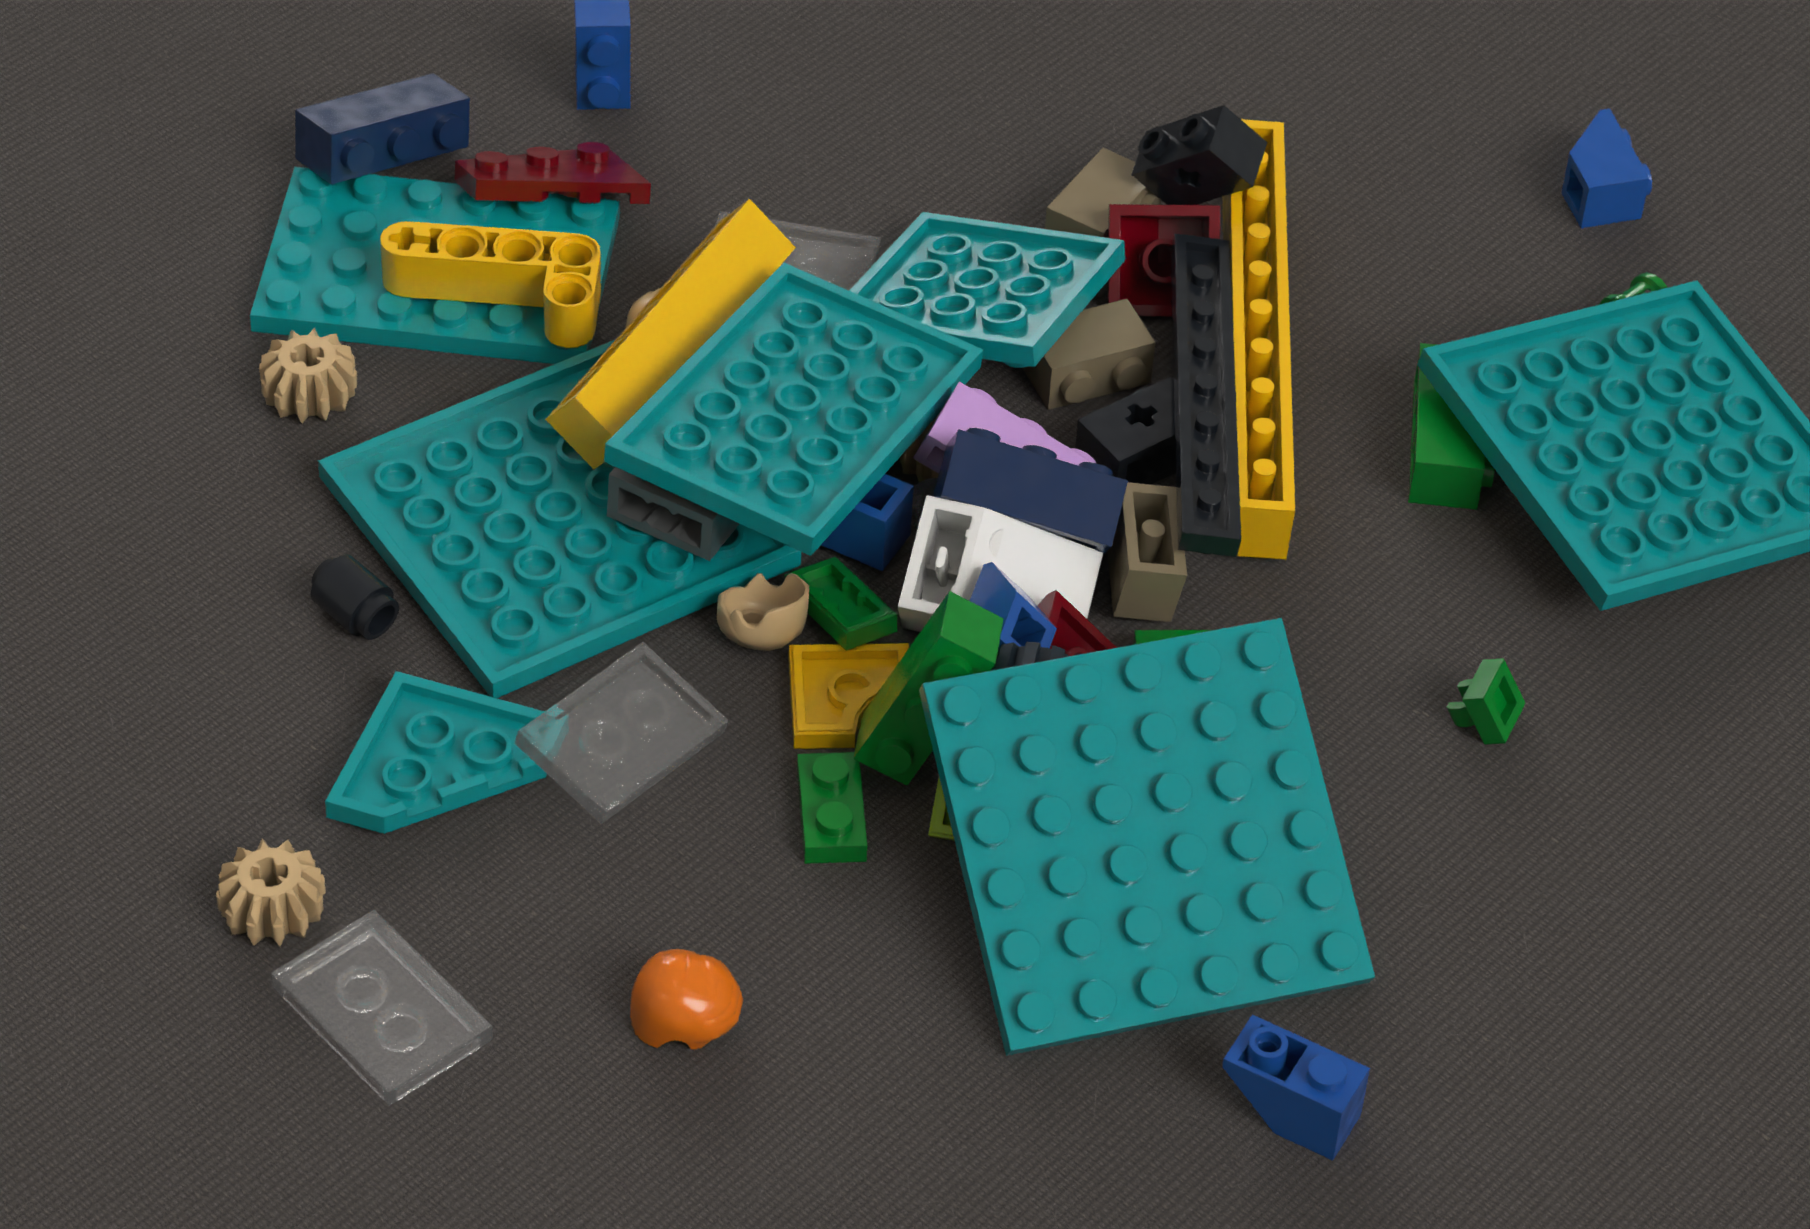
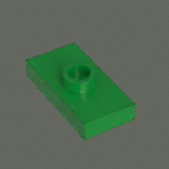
(845, 604)

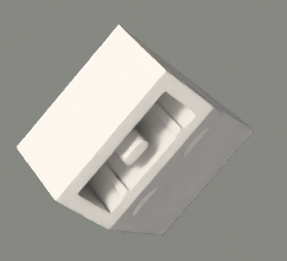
(962, 537)

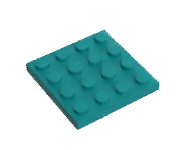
(992, 282)

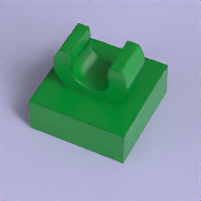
(1489, 702)

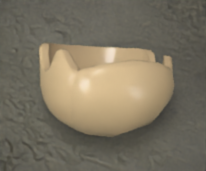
(763, 613)

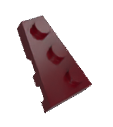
(530, 176)

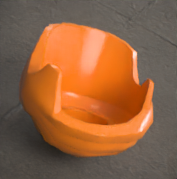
(684, 999)

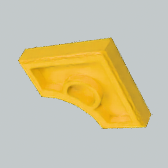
(834, 689)

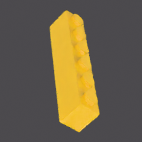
(671, 328)

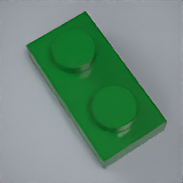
(831, 808)

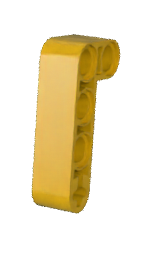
(499, 268)

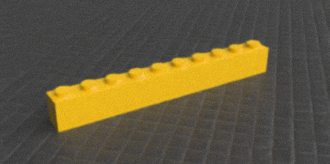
(1262, 354)

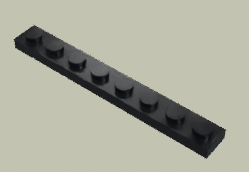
(1205, 397)

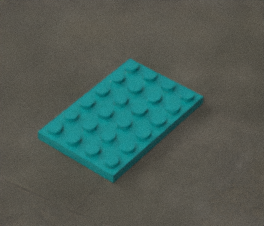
(329, 266)
(794, 408)

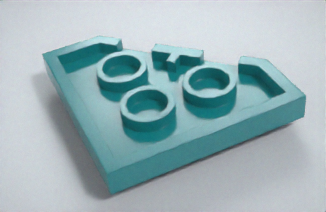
(430, 754)

